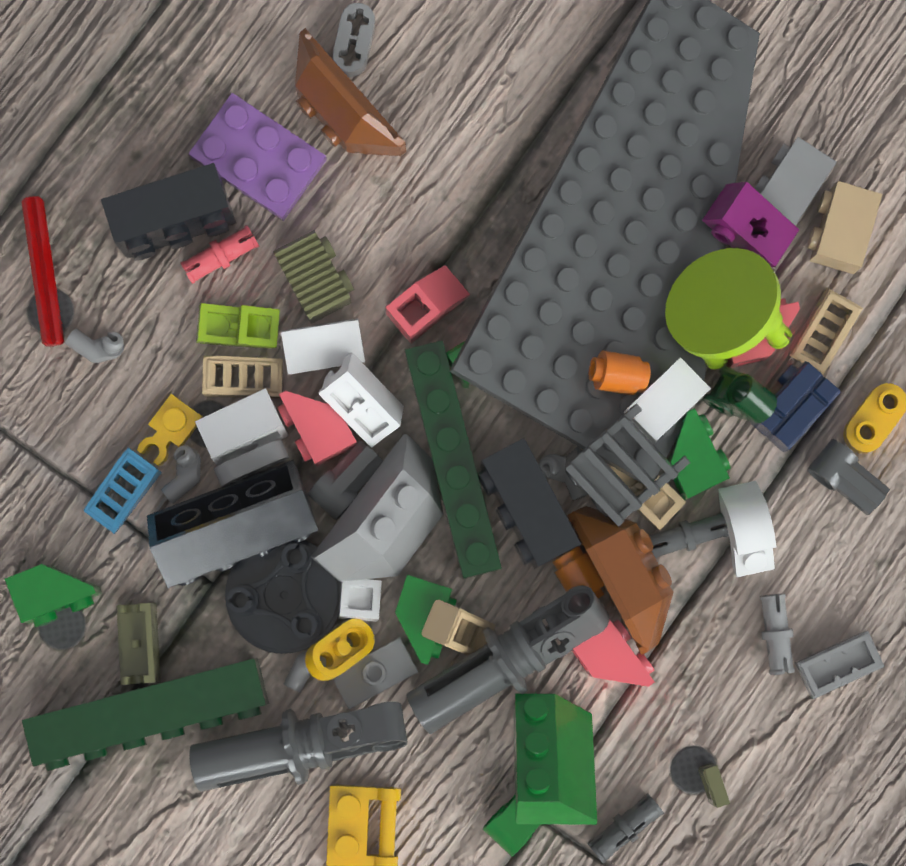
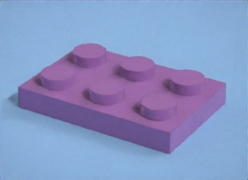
(258, 156)

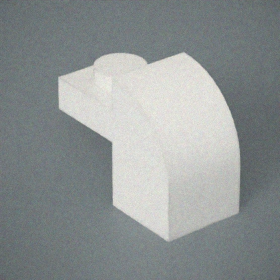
(748, 528)

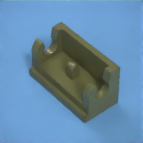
(138, 643)

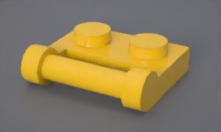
(349, 825)

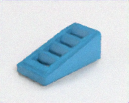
(110, 482)

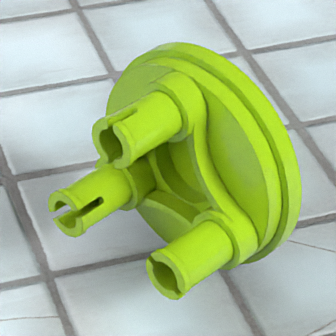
(726, 306)

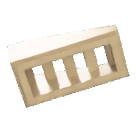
(845, 325)
(210, 363)
(455, 628)

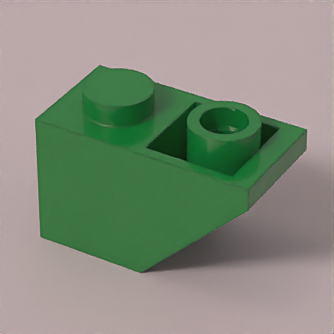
(706, 464)
(47, 590)
(413, 610)

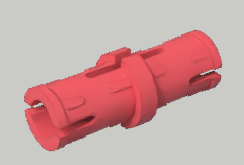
(219, 254)

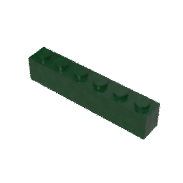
(452, 460)
(145, 712)

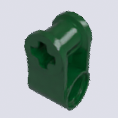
(741, 397)

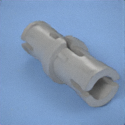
(777, 634)

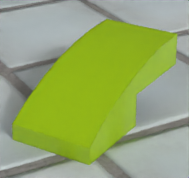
(237, 326)

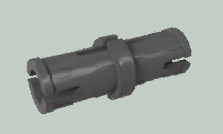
(688, 535)
(625, 828)

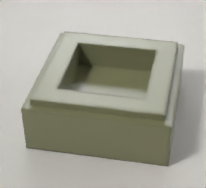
(713, 785)

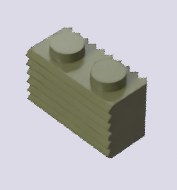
(313, 276)

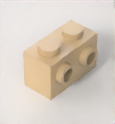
(844, 227)

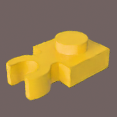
(173, 425)

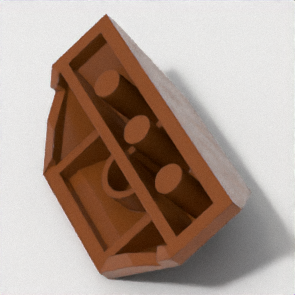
(340, 105)
(629, 573)

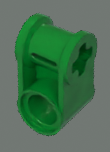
(506, 832)

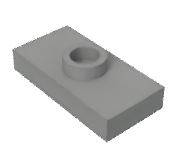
(839, 664)
(375, 673)

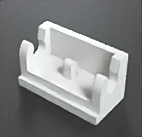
(321, 345)
(362, 400)
(668, 400)
(241, 427)

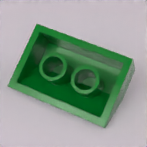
(553, 761)

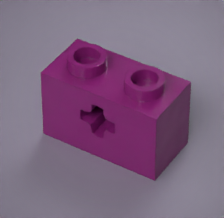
(750, 222)

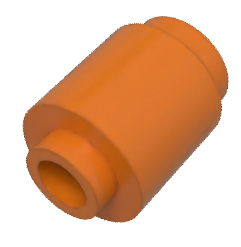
(619, 373)
(578, 569)

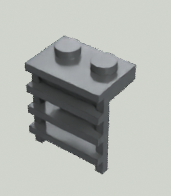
(603, 485)

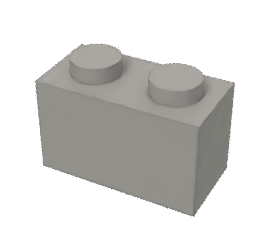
(796, 179)

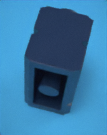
(799, 404)

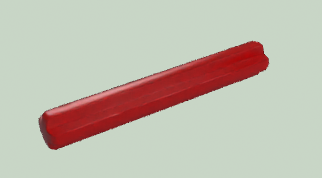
(42, 271)

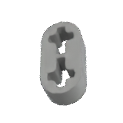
(362, 41)
(251, 462)

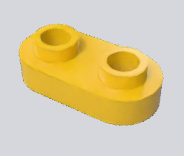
(876, 417)
(337, 650)

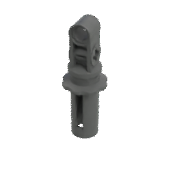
(509, 658)
(297, 746)

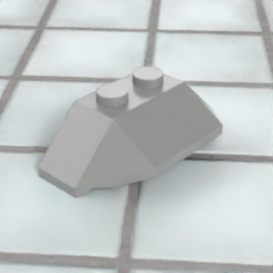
(385, 518)

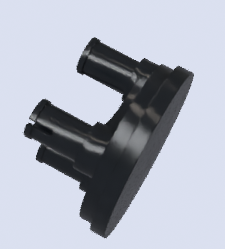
(282, 599)

